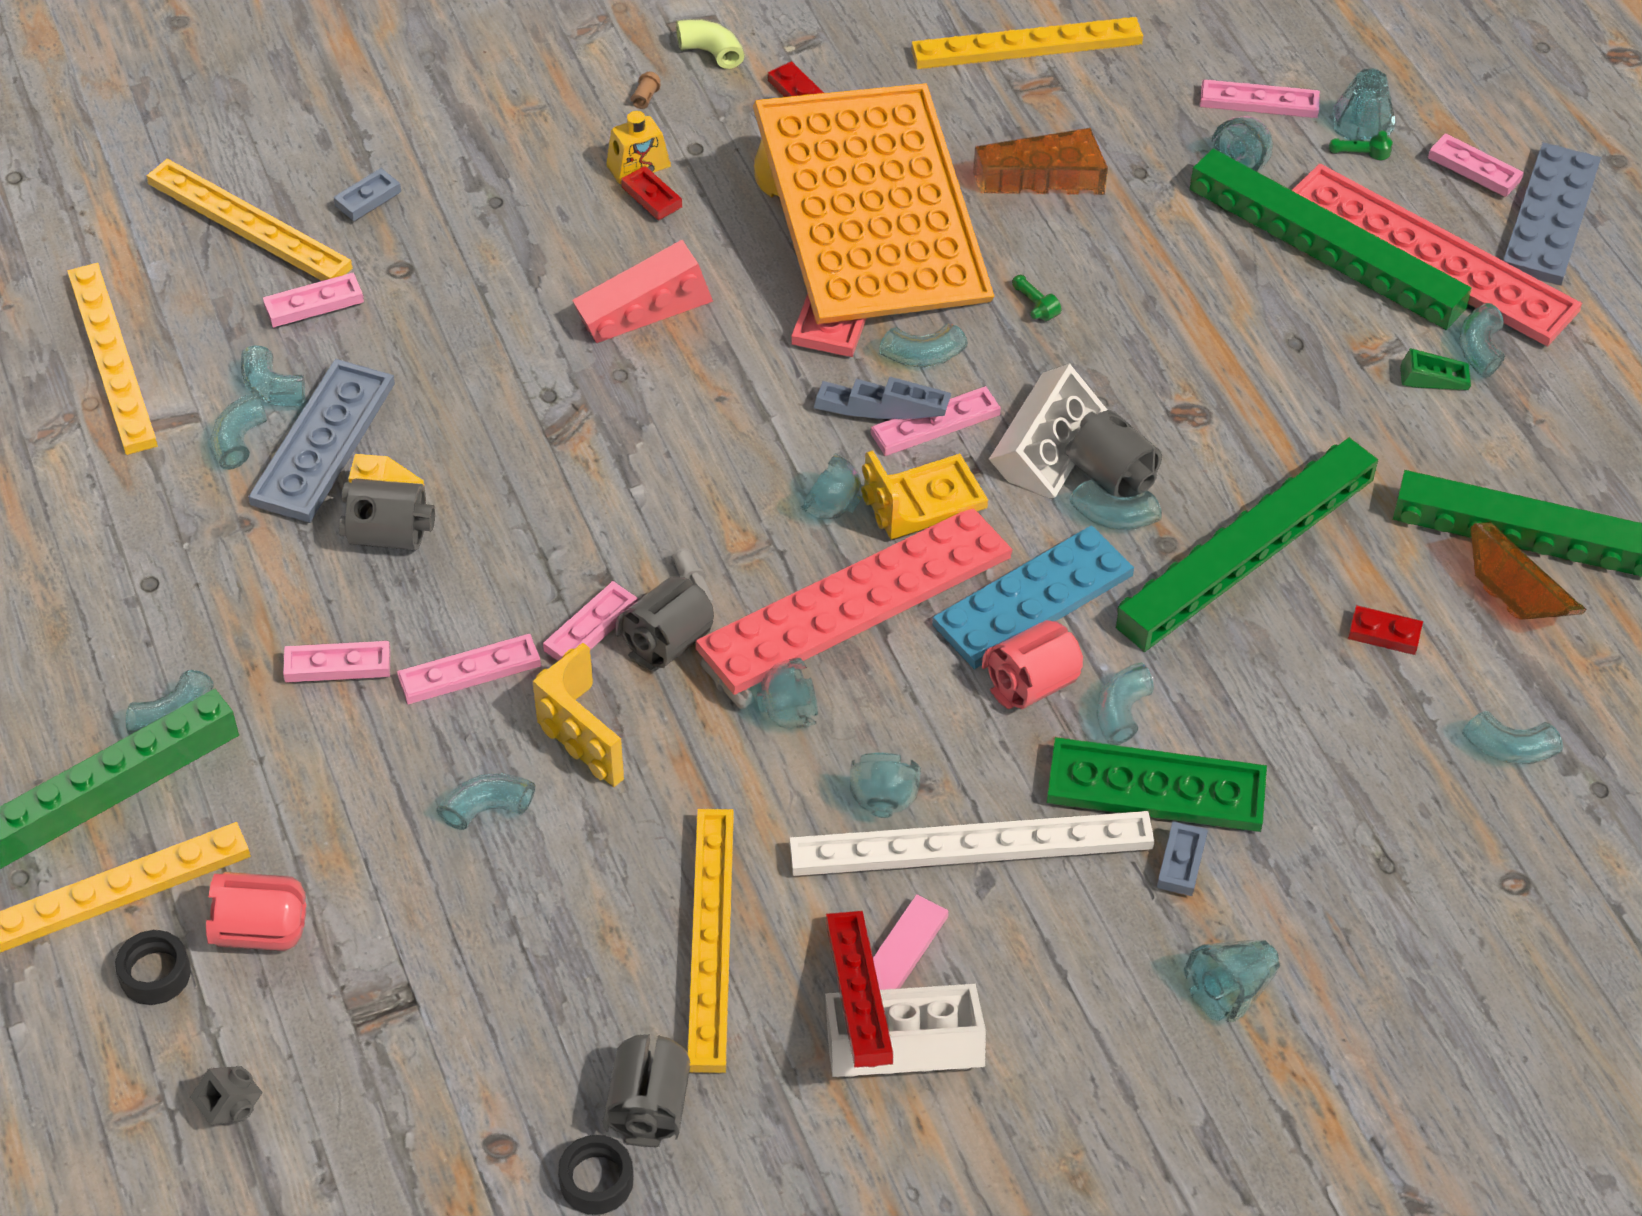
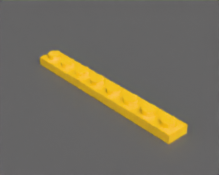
(1026, 43)
(248, 221)
(112, 359)
(121, 885)
(711, 941)

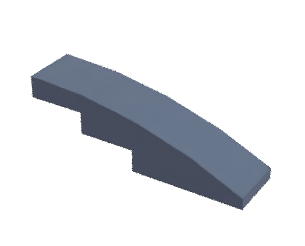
(894, 401)

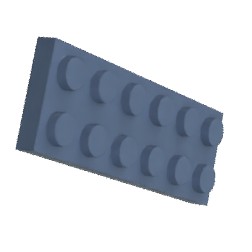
(1552, 212)
(321, 440)

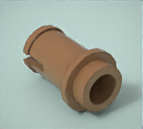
(648, 85)

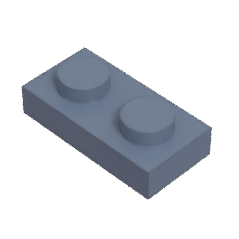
(367, 194)
(1182, 858)

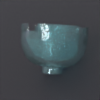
(1245, 141)
(834, 490)
(788, 695)
(884, 783)

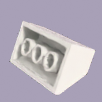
(1036, 440)
(926, 1029)

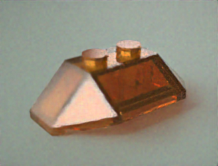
(1516, 578)

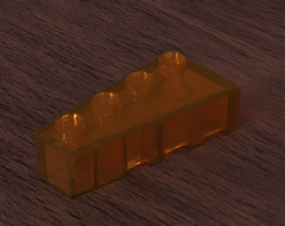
(1042, 164)

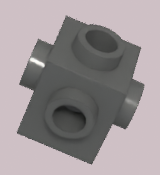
(226, 1094)

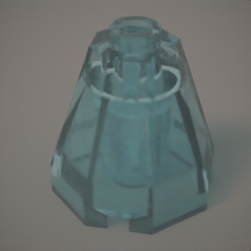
(1364, 107)
(1230, 976)

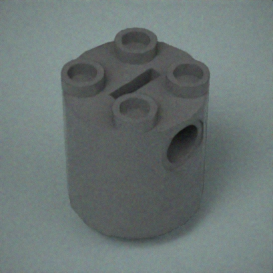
(1114, 454)
(397, 515)

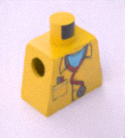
(635, 146)

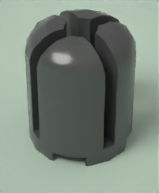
(665, 622)
(651, 1114)

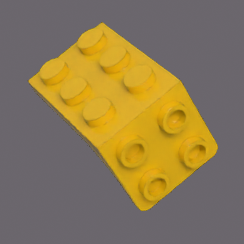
(920, 495)
(572, 723)

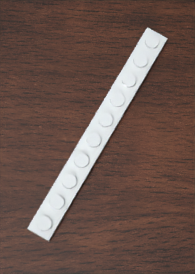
(971, 843)

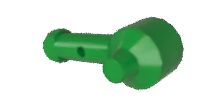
(1378, 147)
(1045, 306)

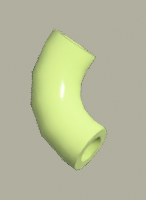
(712, 38)

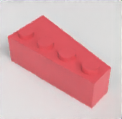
(644, 294)

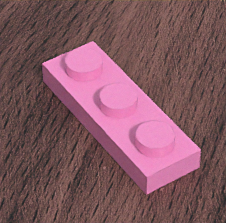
(1475, 165)
(313, 300)
(591, 622)
(337, 661)

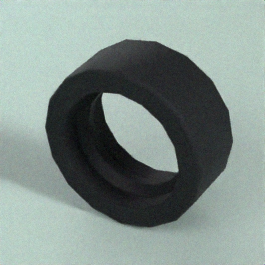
(142, 945)
(595, 1202)

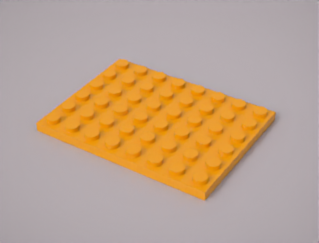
(872, 202)

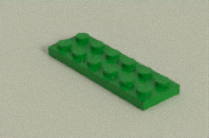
(1157, 782)

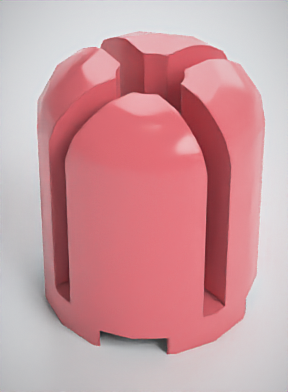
(1033, 664)
(256, 911)

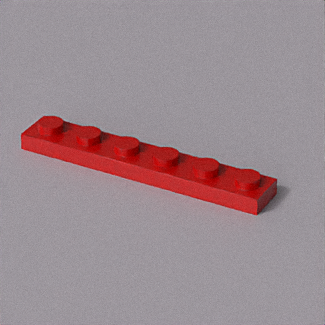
(859, 990)

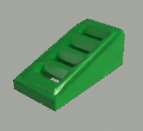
(1424, 371)

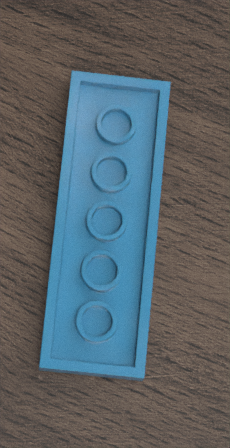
(1033, 593)

